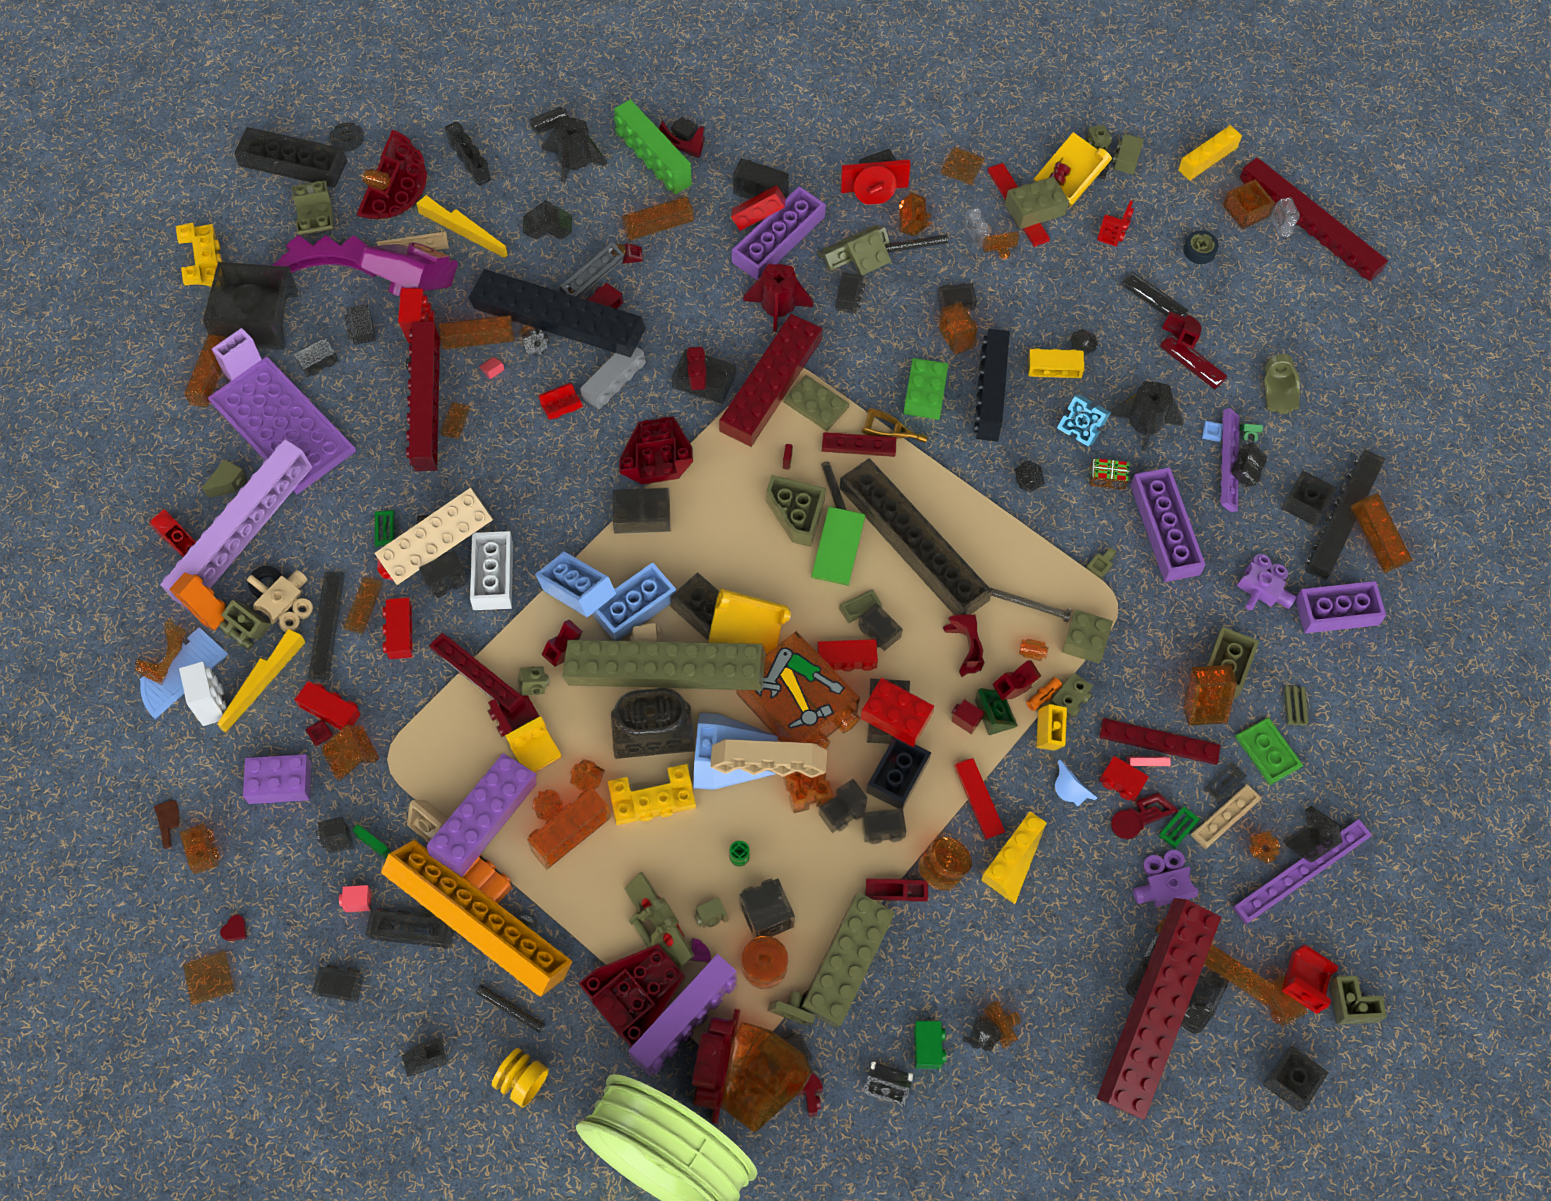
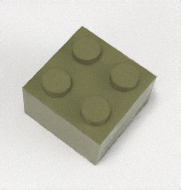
(1087, 636)

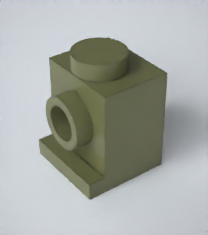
(710, 913)

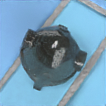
(984, 1033)

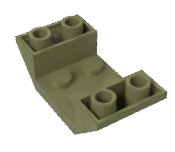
(313, 208)

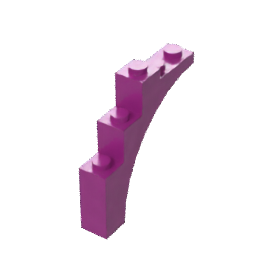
(324, 252)

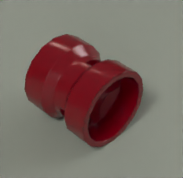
(1060, 173)

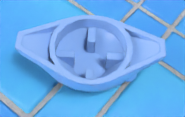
(1070, 788)

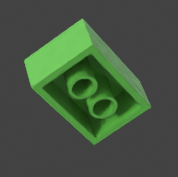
(926, 388)

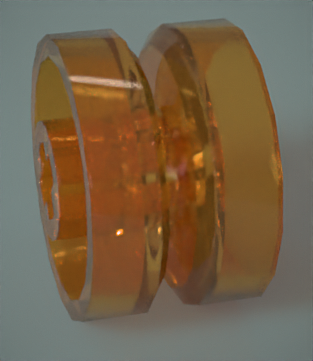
(945, 863)
(764, 949)

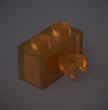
(913, 214)

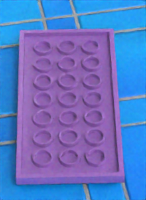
(272, 409)

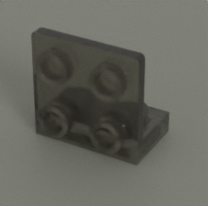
(1316, 838)

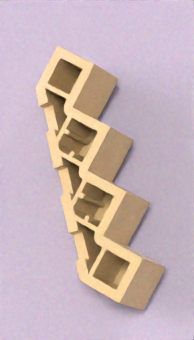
(777, 757)

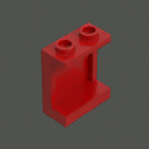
(1309, 978)

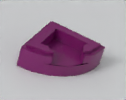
(700, 951)

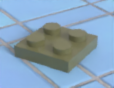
(868, 252)

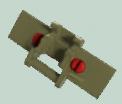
(653, 907)

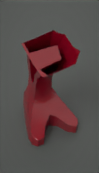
(692, 147)
(968, 626)

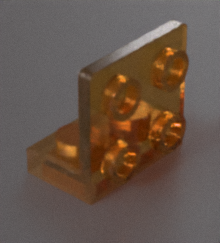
(348, 750)

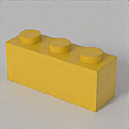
(1055, 363)

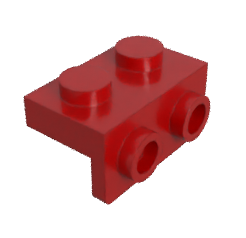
(559, 401)

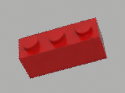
(758, 208)
(398, 628)
(849, 654)
(327, 705)

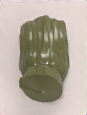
(1281, 384)

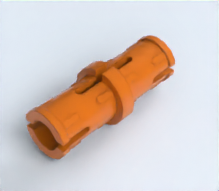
(1044, 694)

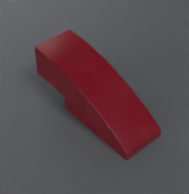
(897, 890)

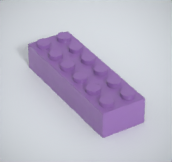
(778, 233)
(1167, 524)
(482, 814)
(683, 1016)

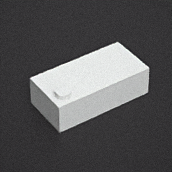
(491, 570)

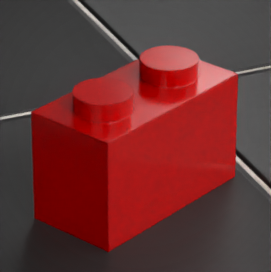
(1123, 779)

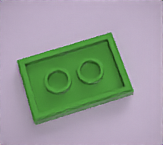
(1269, 751)

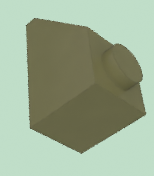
(224, 480)

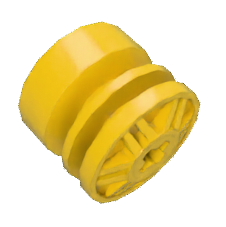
(520, 1077)

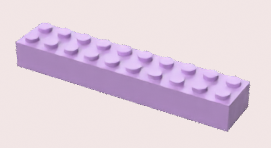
(242, 517)

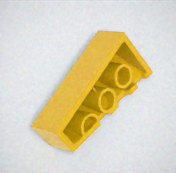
(1012, 863)

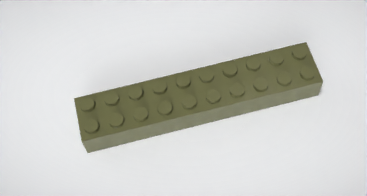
(664, 664)

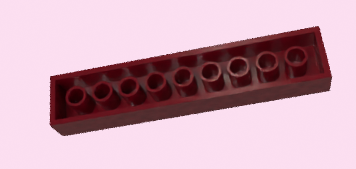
(1159, 1008)

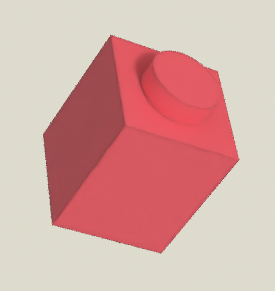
(355, 898)

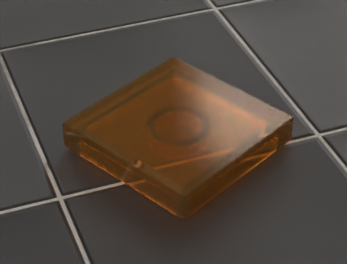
(962, 165)
(208, 978)

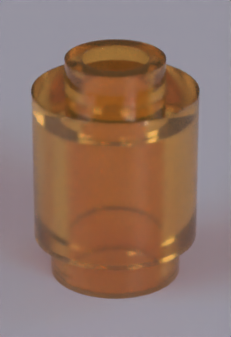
(376, 179)
(1033, 649)

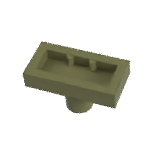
(791, 1009)

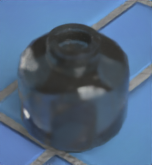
(1084, 341)

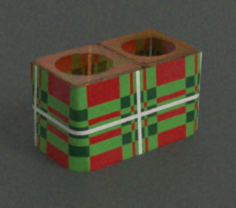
(1109, 471)

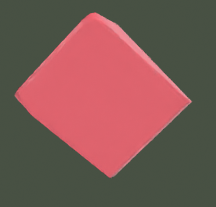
(492, 367)

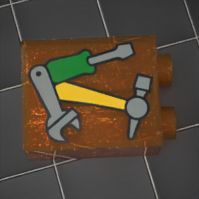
(802, 695)

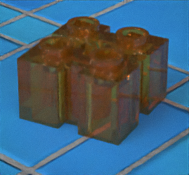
(801, 796)

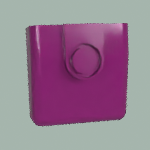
(409, 266)

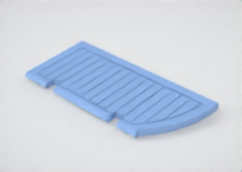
(199, 649)

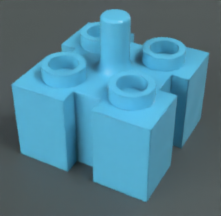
(1083, 420)

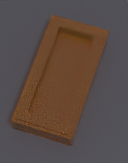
(455, 420)

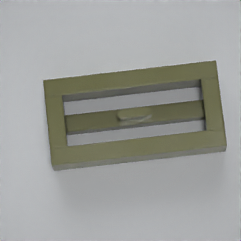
(1295, 690)

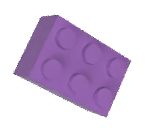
(277, 779)

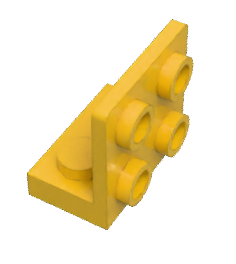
(533, 745)

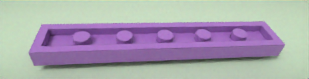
(1229, 452)

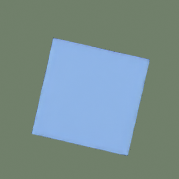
(1212, 431)

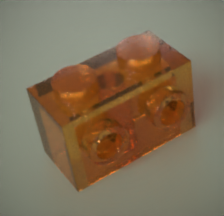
(200, 848)

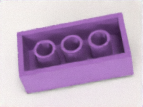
(1340, 607)

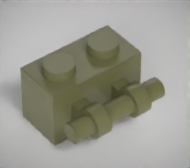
(246, 620)

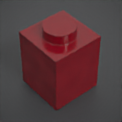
(967, 716)

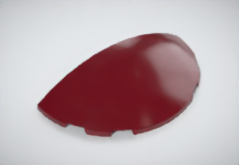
(407, 180)

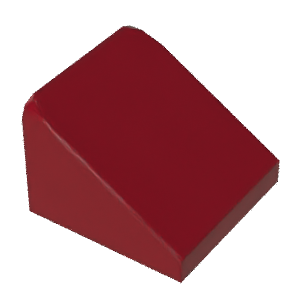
(633, 254)

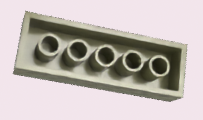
(847, 960)

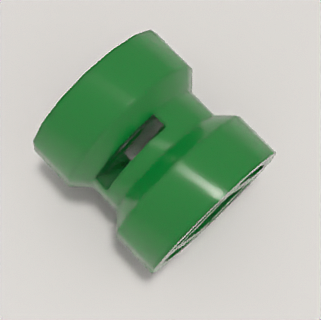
(740, 857)

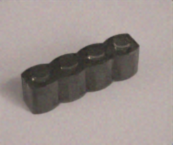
(468, 153)

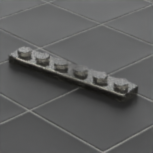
(326, 626)

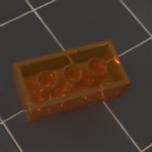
(569, 828)

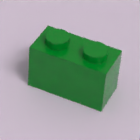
(928, 1045)

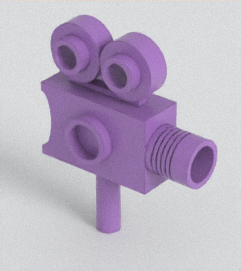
(1266, 583)
(1164, 887)

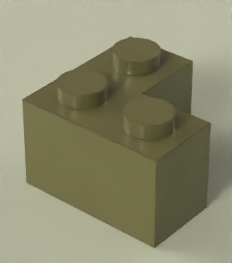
(1350, 1006)

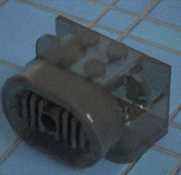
(664, 733)

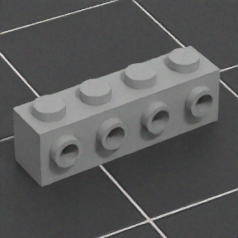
(611, 377)

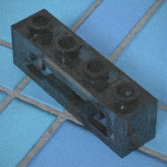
(378, 928)

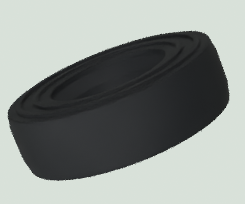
(261, 572)

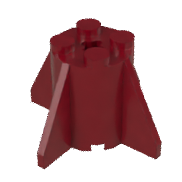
(778, 292)

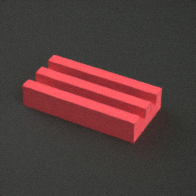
(1148, 760)

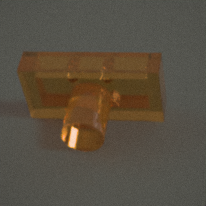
(1001, 243)
(1004, 1022)

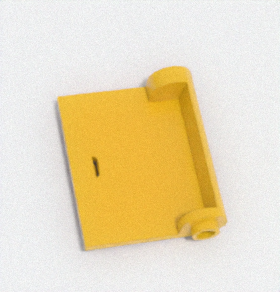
(1085, 166)
(747, 620)

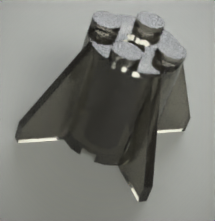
(573, 146)
(1150, 409)

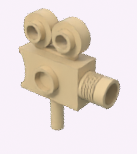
(280, 598)

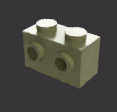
(1072, 695)

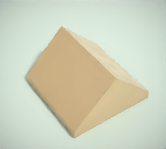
(425, 819)

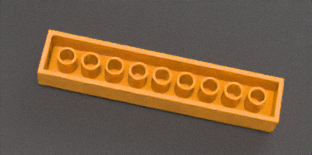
(477, 918)

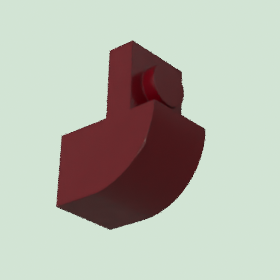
(1186, 328)
(556, 647)
(1018, 682)
(813, 1102)

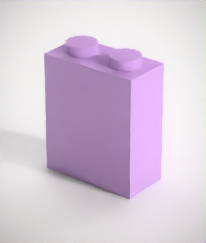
(236, 354)

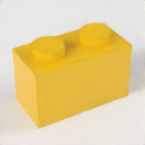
(1051, 727)

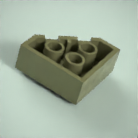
(796, 507)

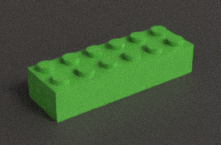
(652, 147)

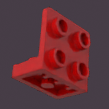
(1113, 228)

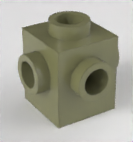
(1099, 137)
(532, 680)

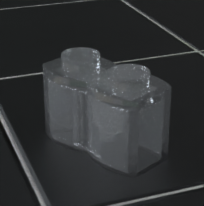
(1285, 217)
(976, 226)

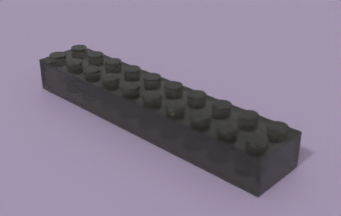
(915, 539)

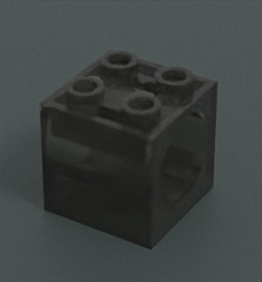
(767, 909)

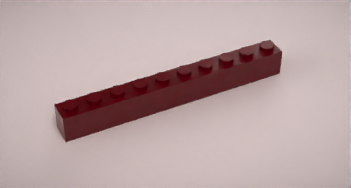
(1318, 222)

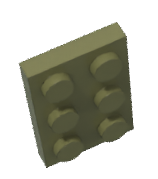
(816, 402)

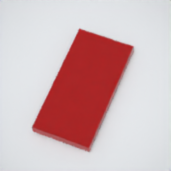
(900, 169)

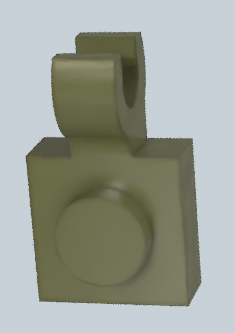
(1101, 564)

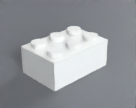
(203, 693)

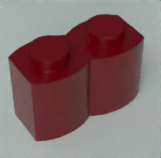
(696, 368)

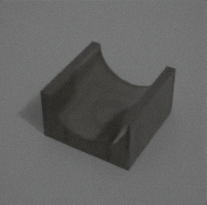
(250, 299)

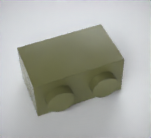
(1128, 154)

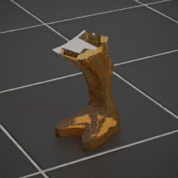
(158, 672)

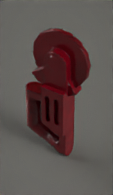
(1129, 823)

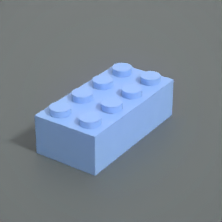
(575, 584)
(635, 602)

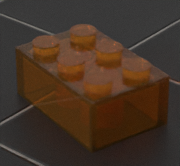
(1209, 695)

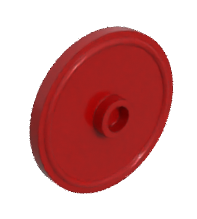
(874, 184)

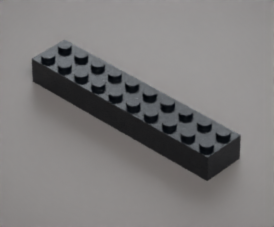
(558, 313)

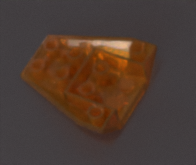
(762, 1076)

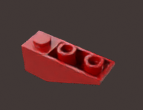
(172, 532)

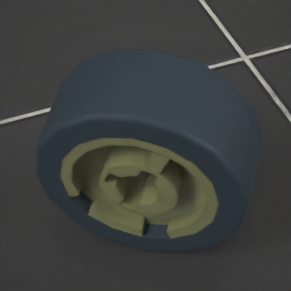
(1201, 247)

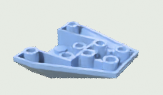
(713, 729)

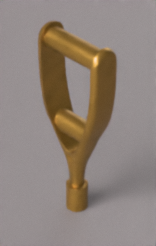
(897, 429)

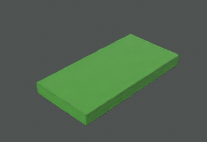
(838, 546)

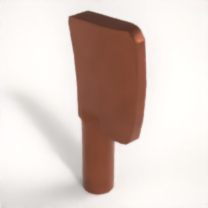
(168, 819)

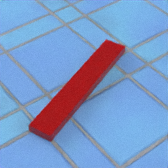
(1005, 182)

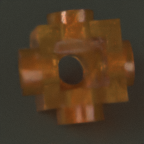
(586, 775)
(547, 804)
(1257, 842)

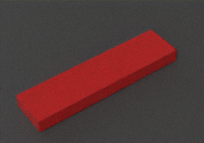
(979, 798)

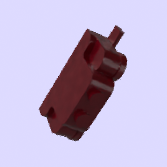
(713, 1063)

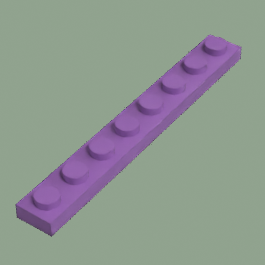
(1299, 874)

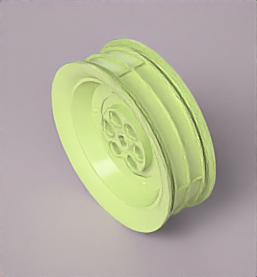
(664, 1145)

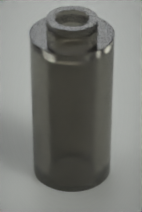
(547, 120)

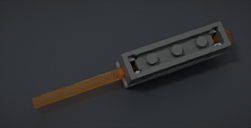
(591, 273)

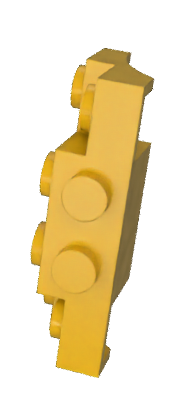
(205, 253)
(652, 801)

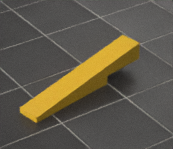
(460, 224)
(260, 678)

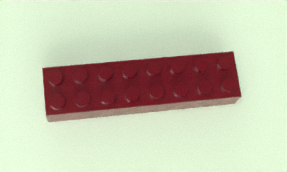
(770, 380)
(423, 396)

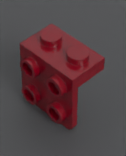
(509, 722)

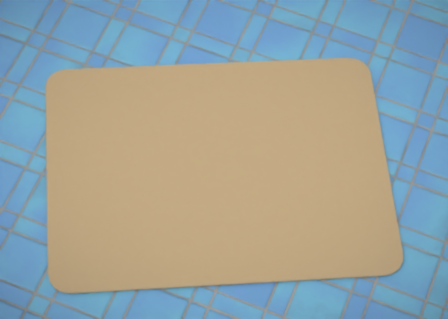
(740, 546)

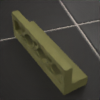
(838, 254)

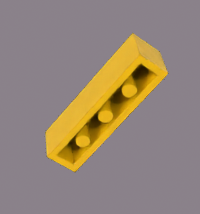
(1210, 152)

